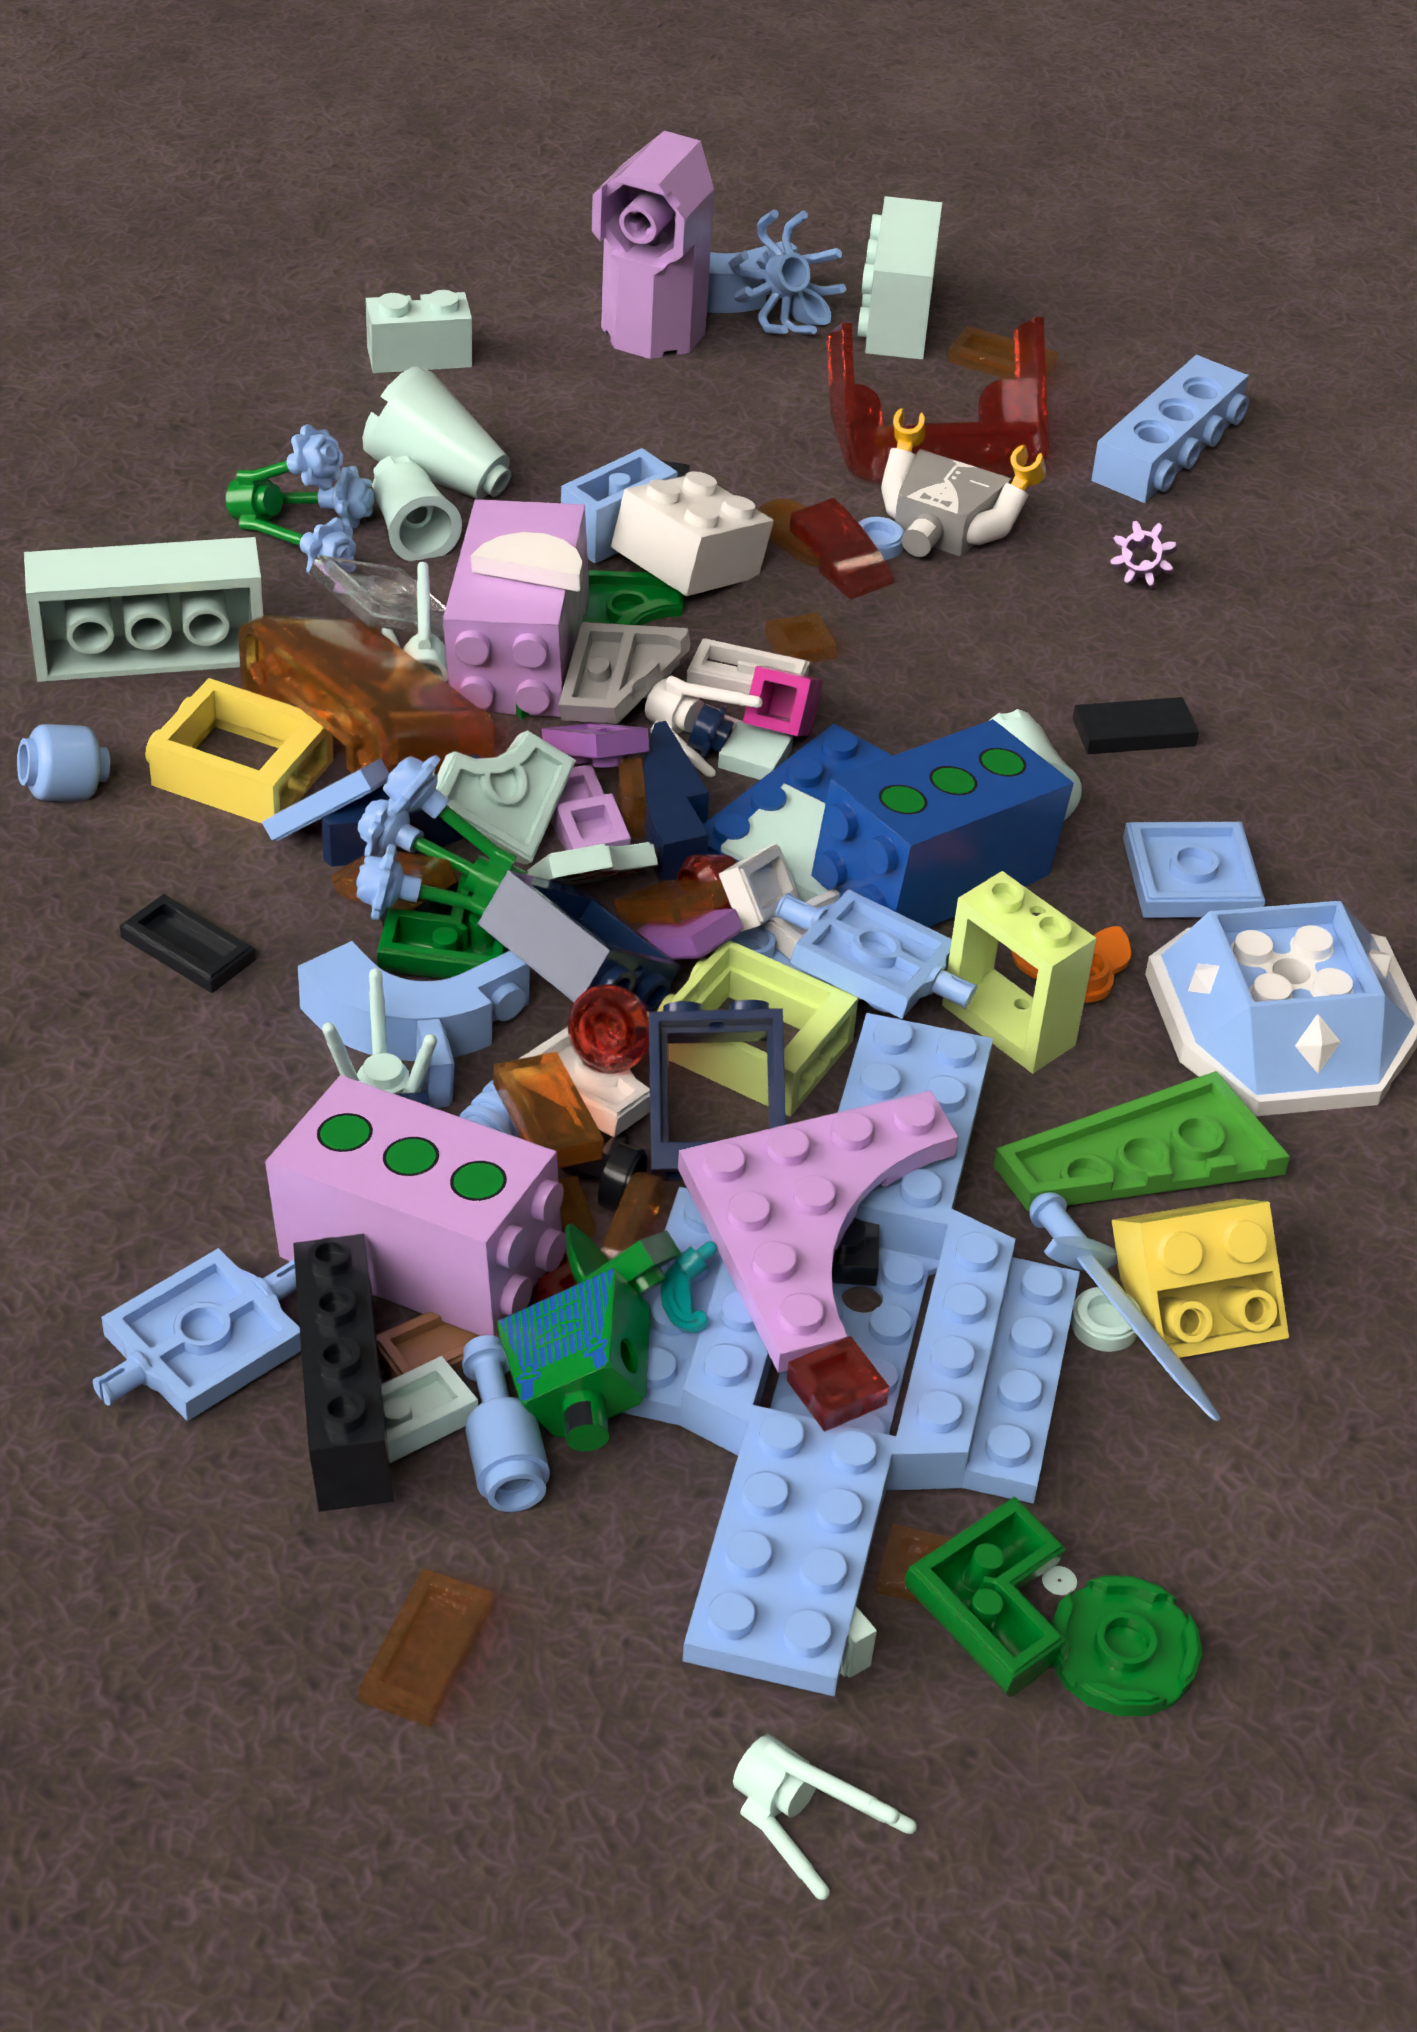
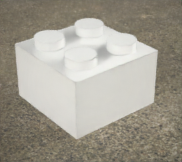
(692, 533)

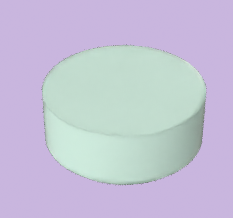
(1100, 1323)

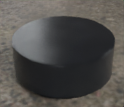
(621, 1165)

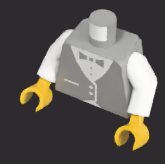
(948, 501)

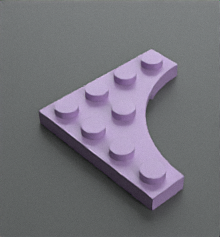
(788, 1196)

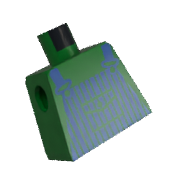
(580, 1357)

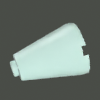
(438, 435)

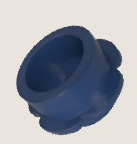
(710, 730)

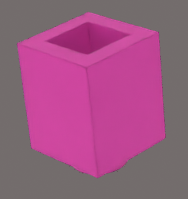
(787, 698)

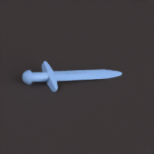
(1077, 1251)

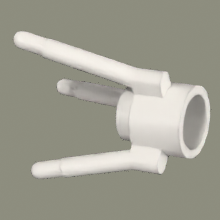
(680, 705)

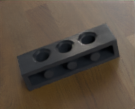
(341, 1374)

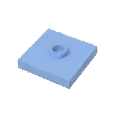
(1191, 868)

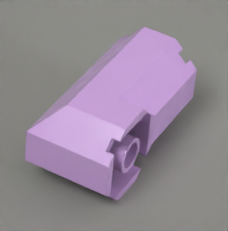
(656, 247)

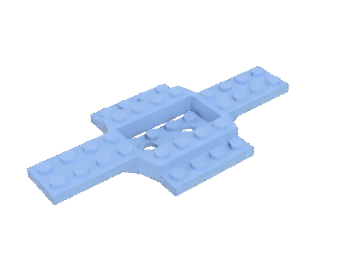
(973, 1413)

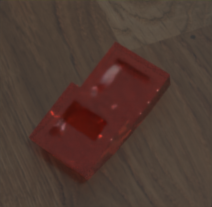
(844, 548)

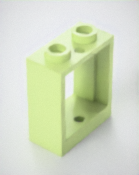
(816, 1008)
(1021, 1025)

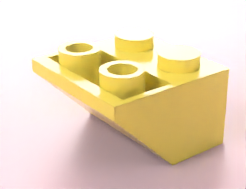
(1205, 1274)

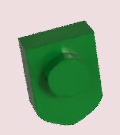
(637, 1264)

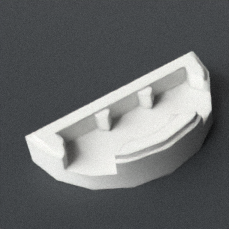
(530, 559)

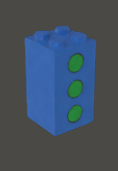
(942, 822)

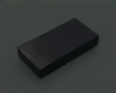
(1135, 725)
(187, 943)

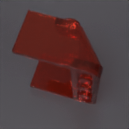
(1008, 412)

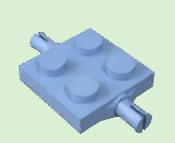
(873, 953)
(201, 1334)

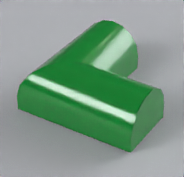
(435, 943)
(976, 1596)

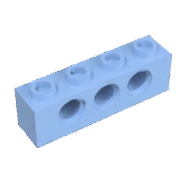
(1170, 429)

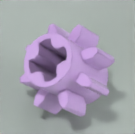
(1140, 540)

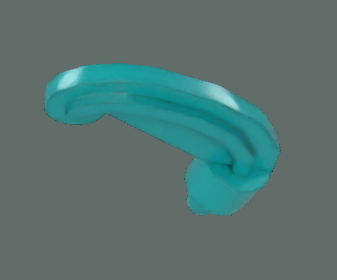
(677, 1288)

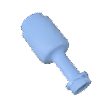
(502, 1434)

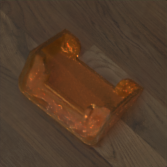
(361, 690)

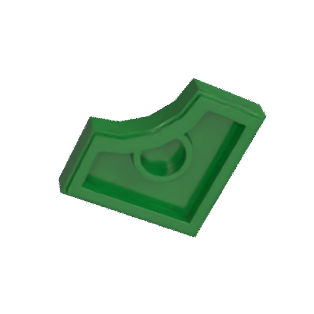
(630, 598)

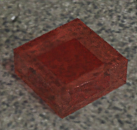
(837, 1383)

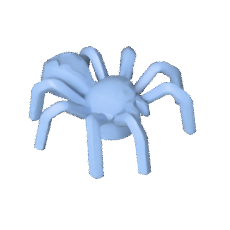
(787, 278)

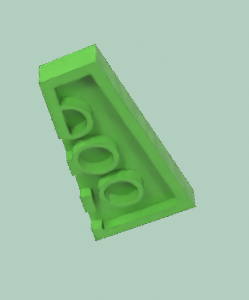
(1146, 1146)

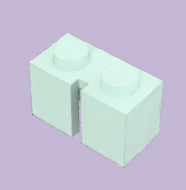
(419, 332)

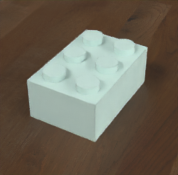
(899, 277)

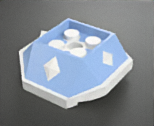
(1287, 1006)

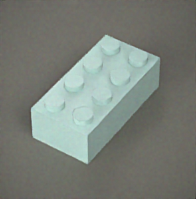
(141, 607)

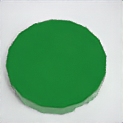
(1114, 1665)

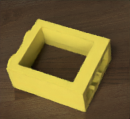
(227, 785)

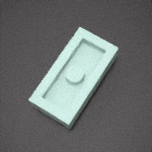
(424, 1407)

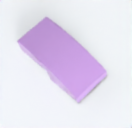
(587, 815)

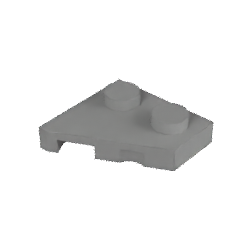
(617, 668)

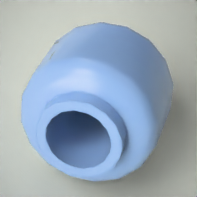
(62, 762)

